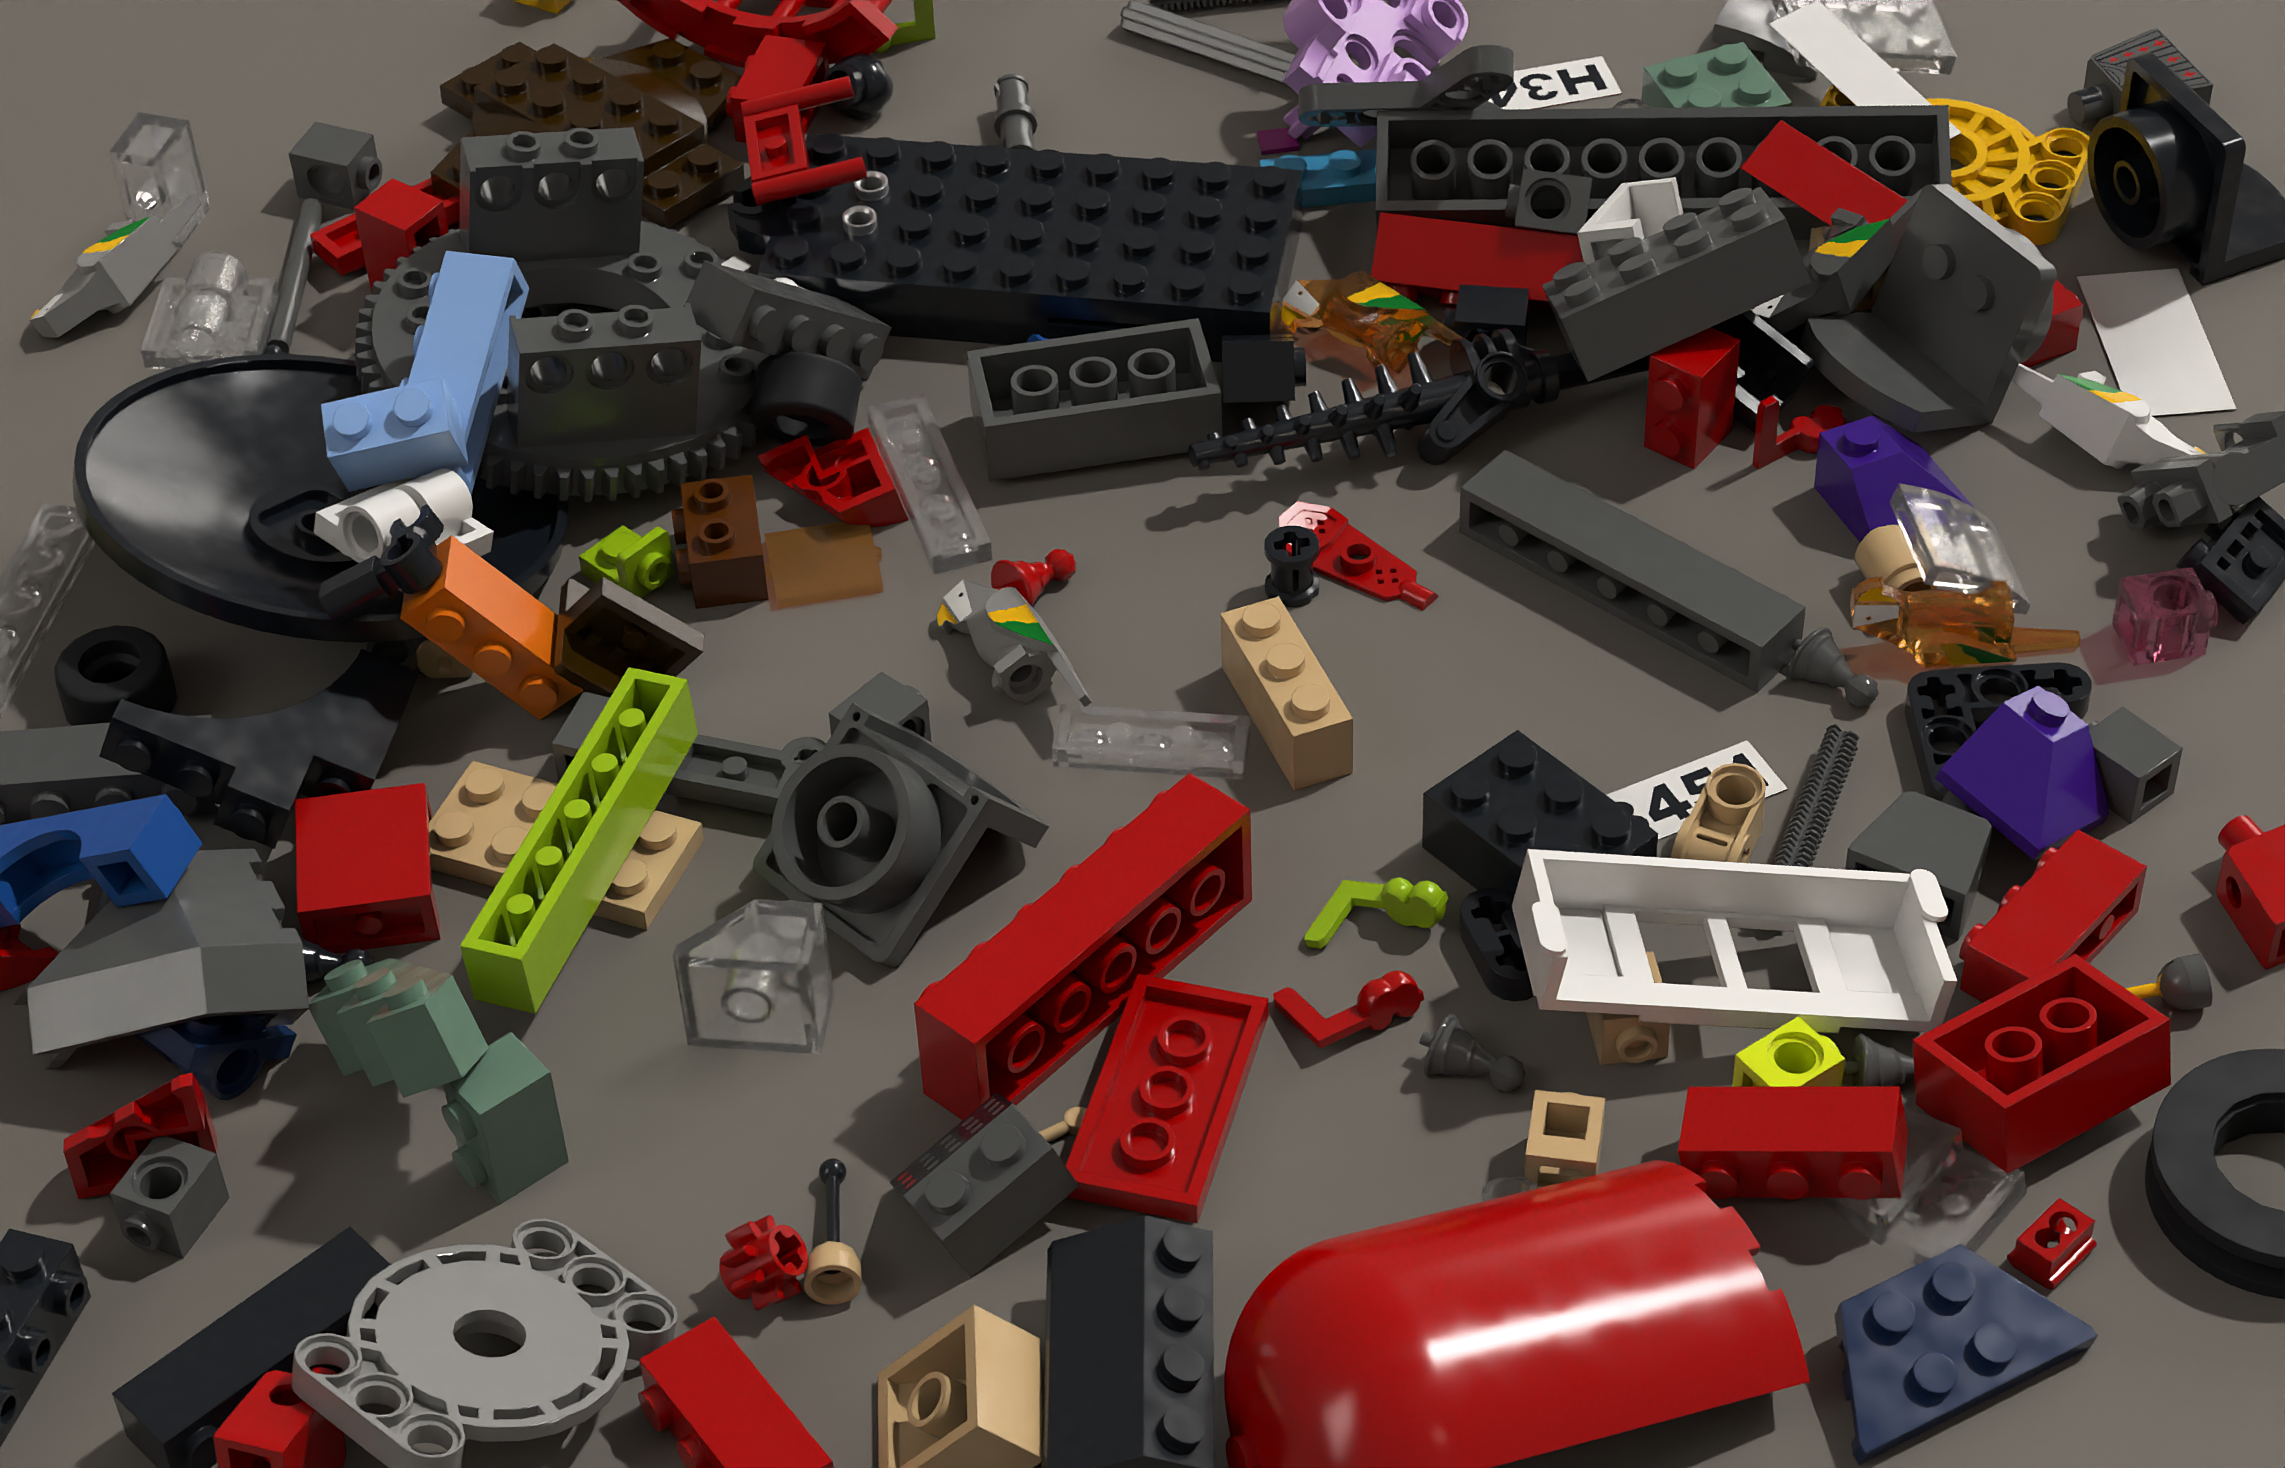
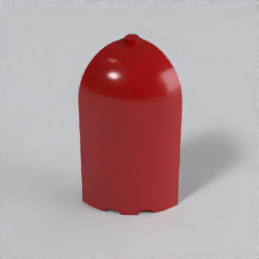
(1507, 1329)

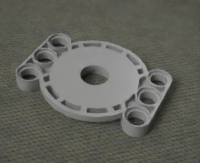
(452, 1395)

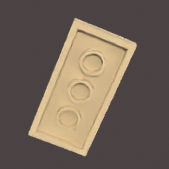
(493, 812)

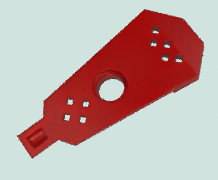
(1377, 575)

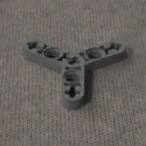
(1457, 85)

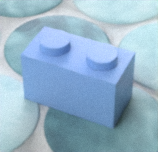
(394, 434)

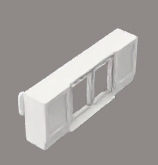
(1860, 933)

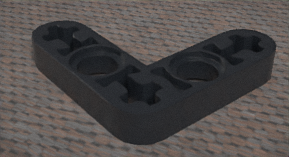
(1966, 708)

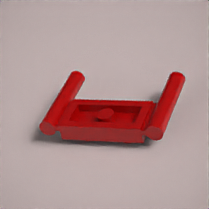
(779, 145)

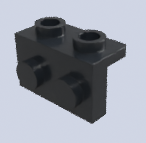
(1766, 365)

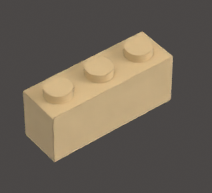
(1287, 693)

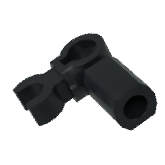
(405, 564)

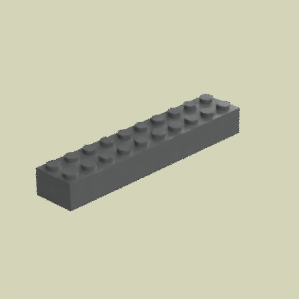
(1464, 160)

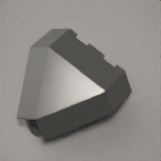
(173, 961)

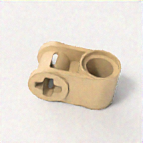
(1725, 817)

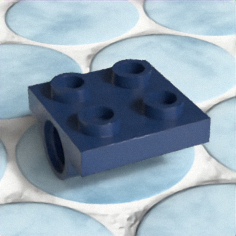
(222, 1050)

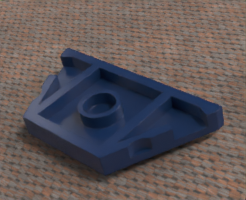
(1943, 1345)

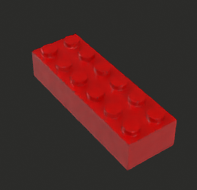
(1075, 952)

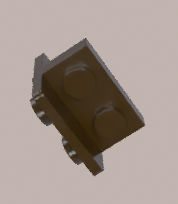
(612, 629)

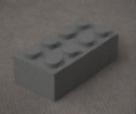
(1675, 281)
(1093, 398)

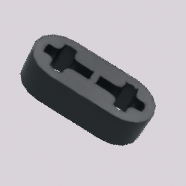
(1490, 947)

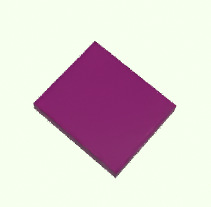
(1276, 141)

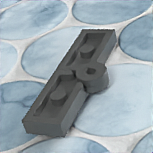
(739, 772)

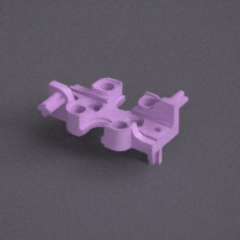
(1369, 33)

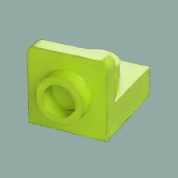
(630, 560)

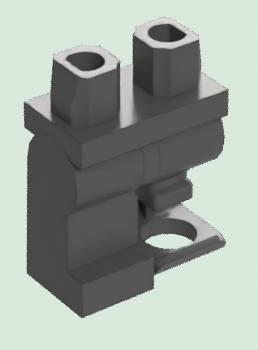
(2206, 485)

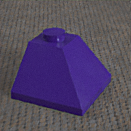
(1862, 468)
(2030, 773)

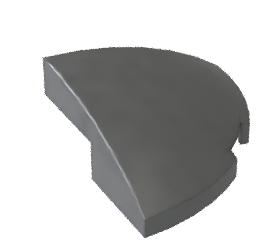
(1749, 23)

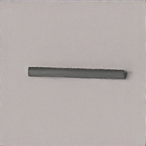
(295, 275)

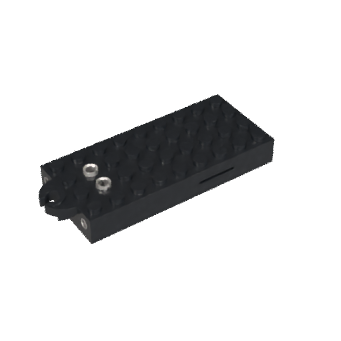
(1033, 240)

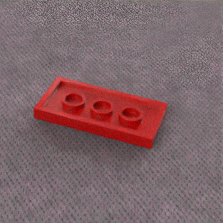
(1166, 1097)

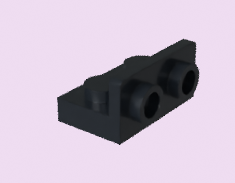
(2241, 559)

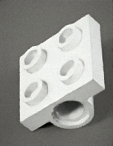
(363, 522)

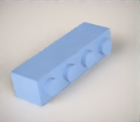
(469, 340)

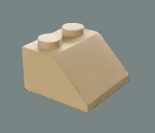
(964, 1398)

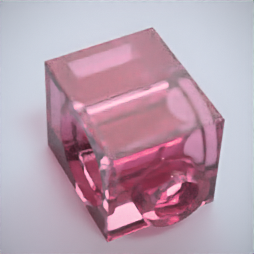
(2164, 616)

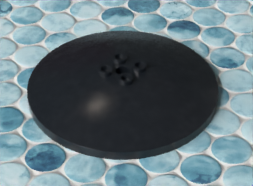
(215, 488)

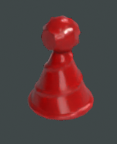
(1033, 577)

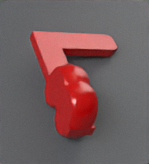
(1801, 433)
(1376, 1003)

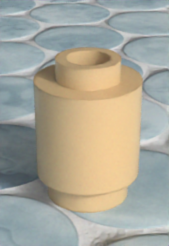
(1887, 555)

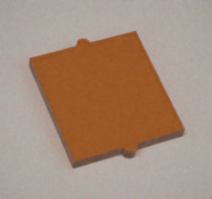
(823, 563)

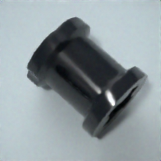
(1285, 567)

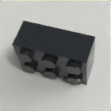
(1520, 801)

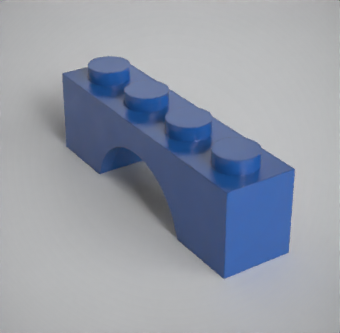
(127, 847)

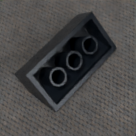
(1130, 1348)

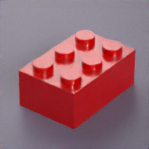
(2042, 1062)

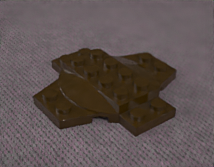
(656, 88)

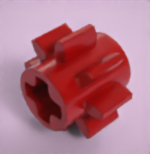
(763, 1262)

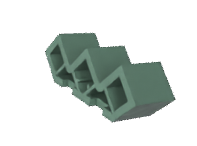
(397, 1024)

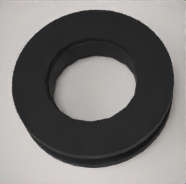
(2190, 1194)

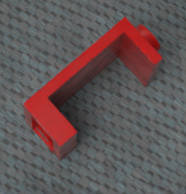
(365, 869)

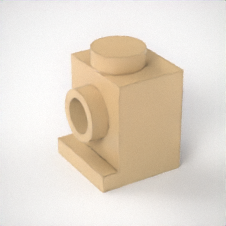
(1563, 1137)

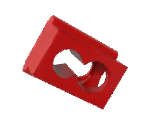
(2053, 1264)

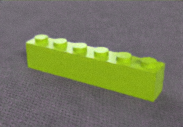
(579, 841)

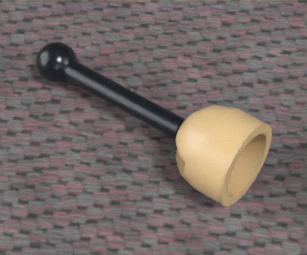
(832, 1267)

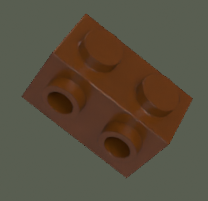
(721, 540)

